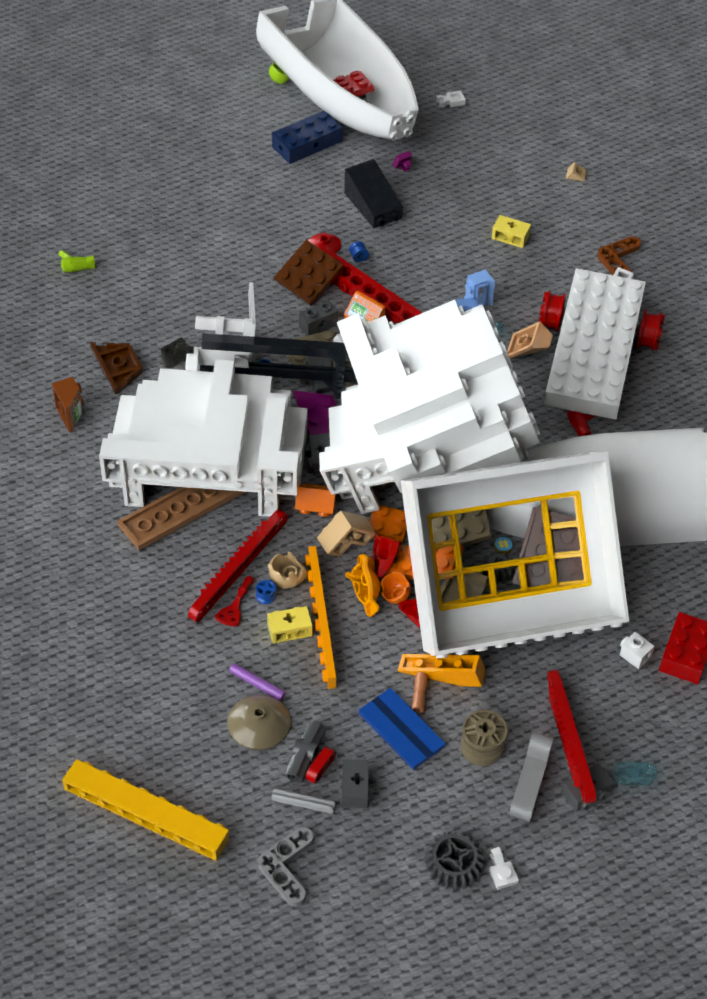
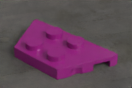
(317, 410)

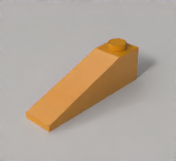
(454, 669)

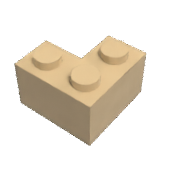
(345, 530)

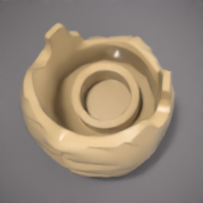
(286, 571)

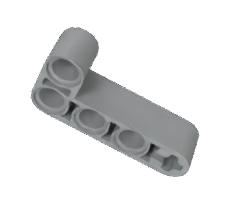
(531, 777)

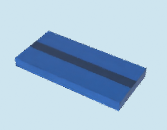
(402, 728)

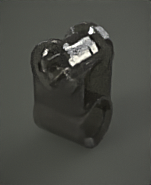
(175, 353)

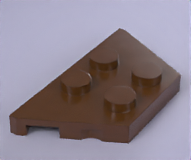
(117, 363)

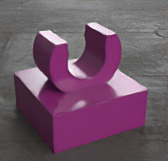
(403, 161)

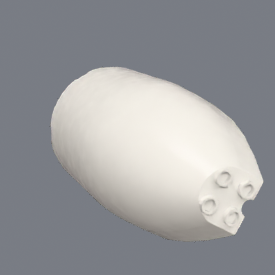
(334, 46)
(655, 485)

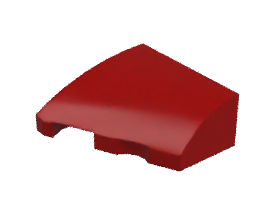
(384, 552)

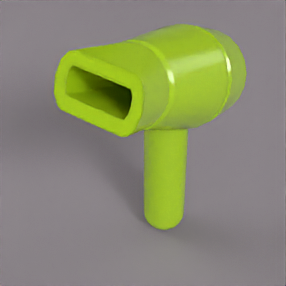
(75, 264)

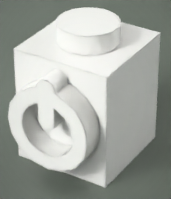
(636, 650)

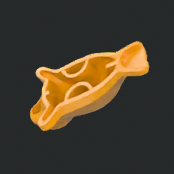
(365, 583)

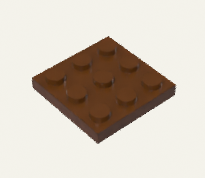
(309, 272)

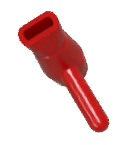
(579, 422)

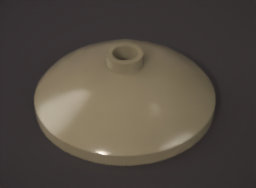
(259, 731)

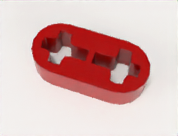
(320, 765)

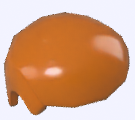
(395, 587)

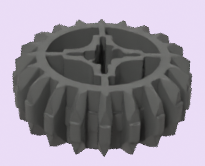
(440, 866)

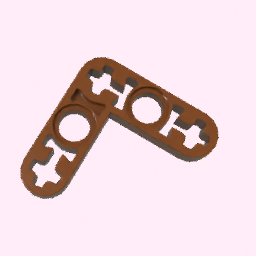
(614, 255)

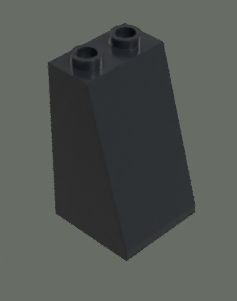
(372, 194)

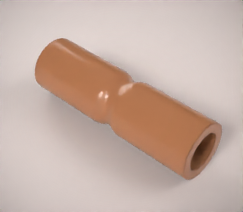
(419, 692)

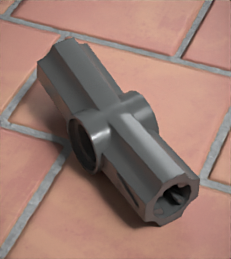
(305, 751)

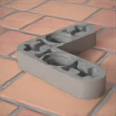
(279, 862)

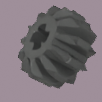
(501, 573)

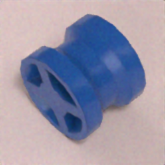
(358, 251)
(264, 587)

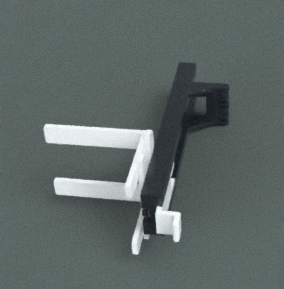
(230, 346)

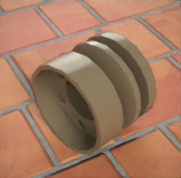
(483, 737)

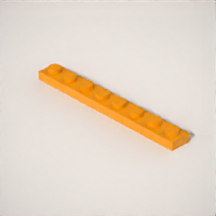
(321, 622)

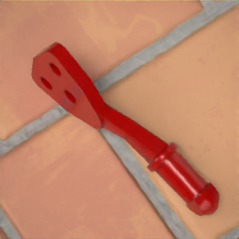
(227, 618)

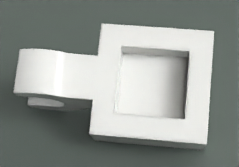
(502, 873)

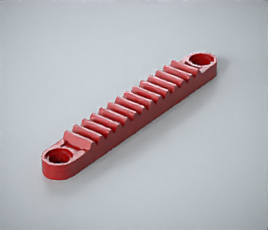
(237, 565)
(570, 737)

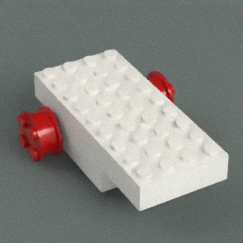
(596, 341)

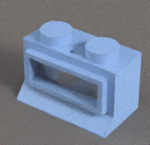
(480, 287)

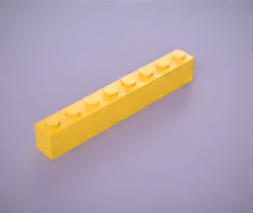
(146, 809)

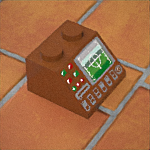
(68, 401)

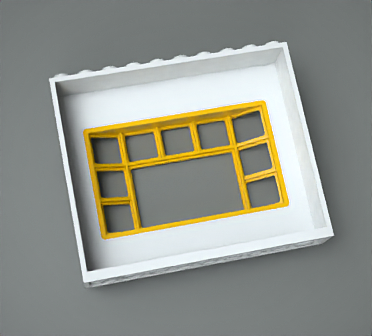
(525, 611)

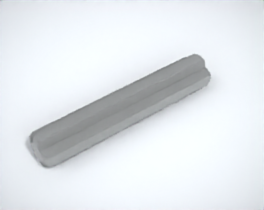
(303, 800)

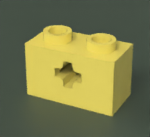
(511, 231)
(289, 624)

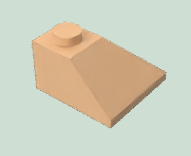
(529, 341)

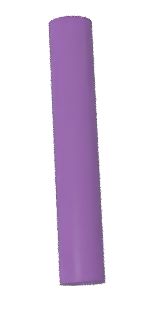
(257, 681)

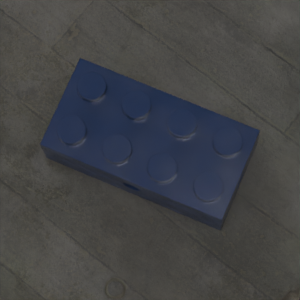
(307, 137)

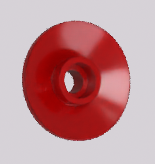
(326, 241)

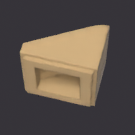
(576, 172)

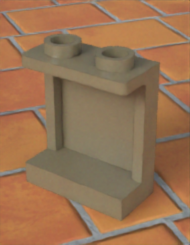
(474, 583)

